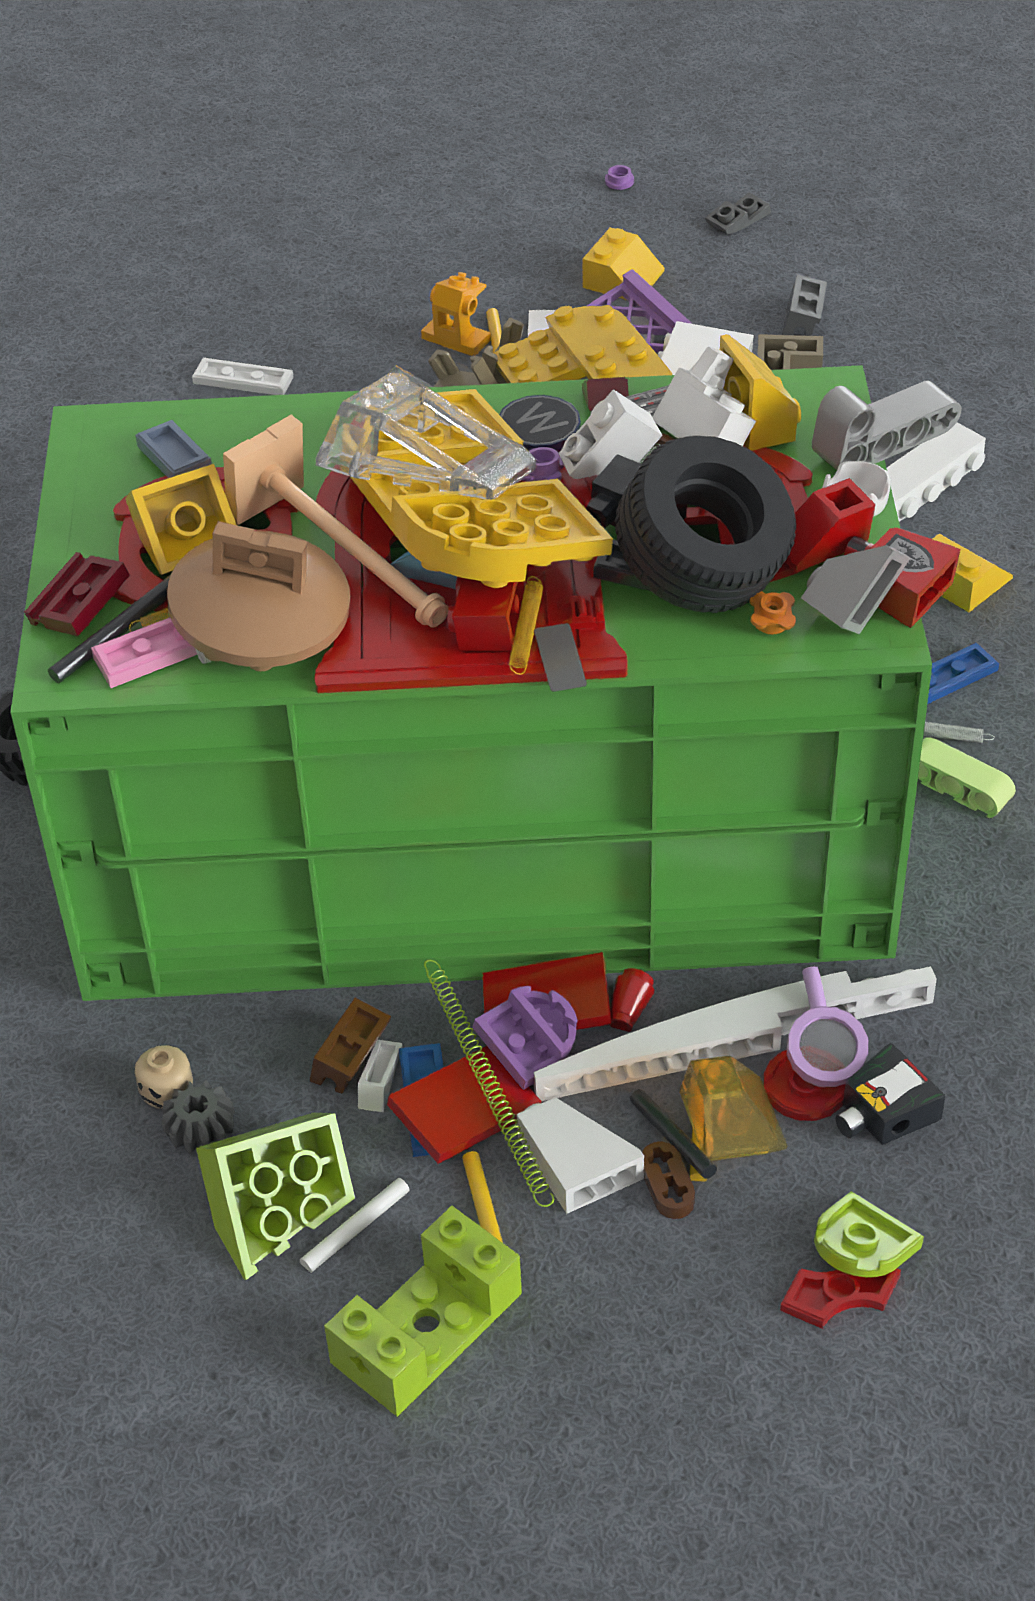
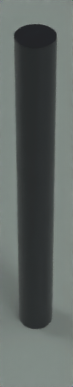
(112, 630)

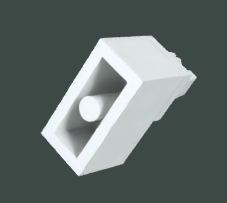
(700, 405)

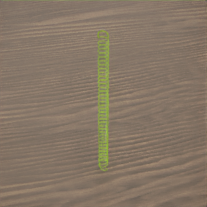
(494, 1097)

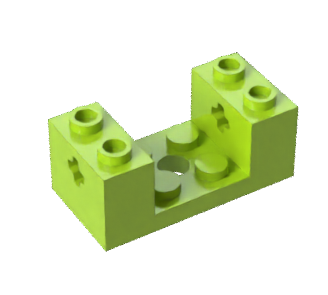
(462, 1284)

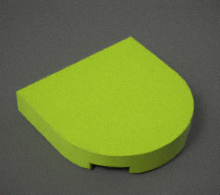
(863, 1238)

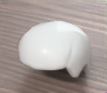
(868, 477)

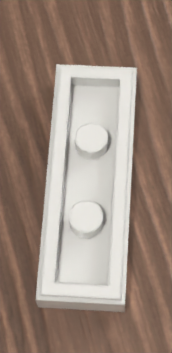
(242, 376)

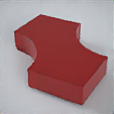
(821, 1295)

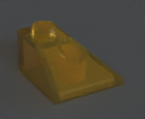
(729, 1109)

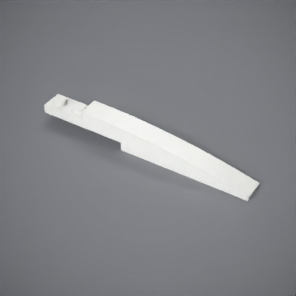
(729, 1028)

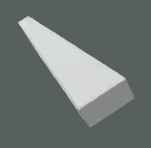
(378, 1076)

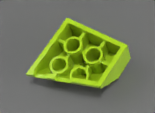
(274, 1185)

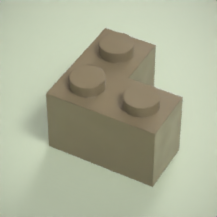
(790, 351)

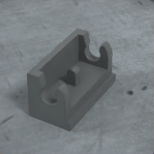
(804, 305)

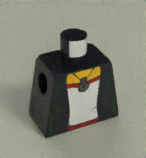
(889, 1098)

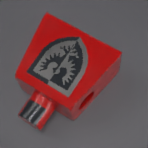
(923, 577)

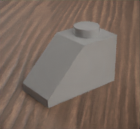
(854, 585)

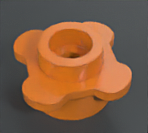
(773, 612)

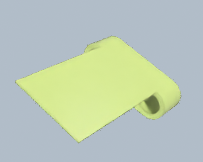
(964, 778)

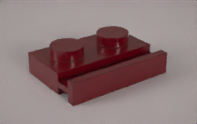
(77, 593)

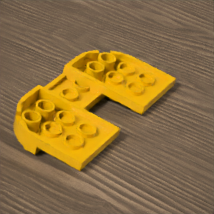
(578, 345)
(477, 535)

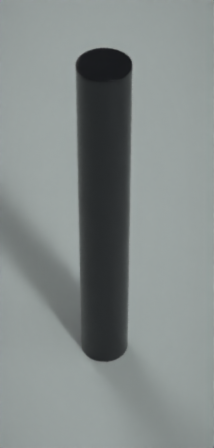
(673, 1134)

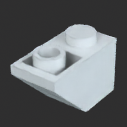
(612, 429)

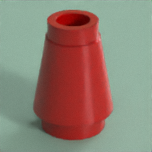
(630, 997)

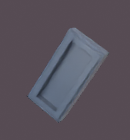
(171, 449)

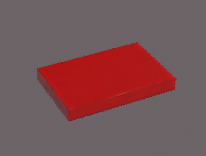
(577, 979)
(450, 1109)

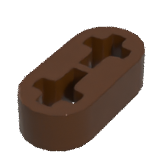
(676, 1176)

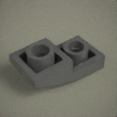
(735, 217)

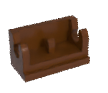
(348, 1044)

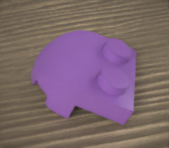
(528, 1032)

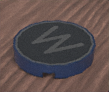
(542, 420)

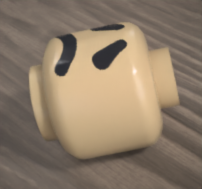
(160, 1072)

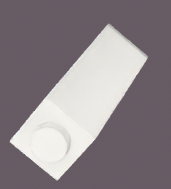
(578, 1154)

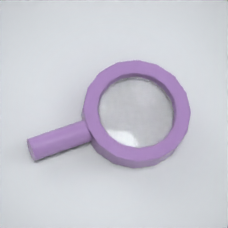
(825, 1041)

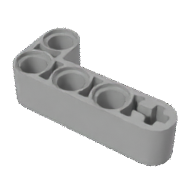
(873, 432)

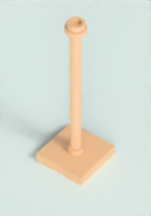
(272, 470)

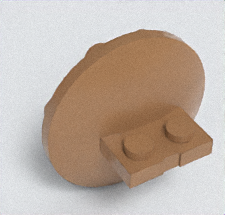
(258, 598)

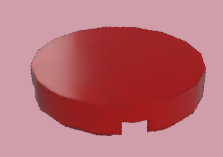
(798, 1097)

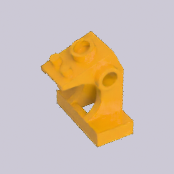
(456, 298)

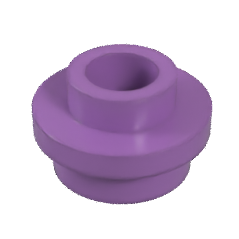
(619, 177)

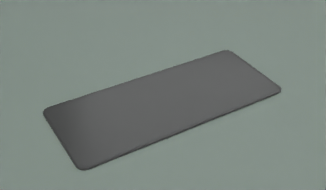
(560, 657)

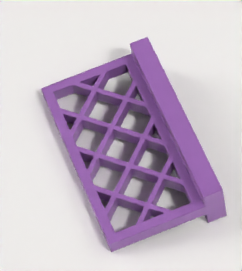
(647, 304)

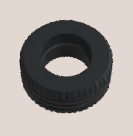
(731, 486)

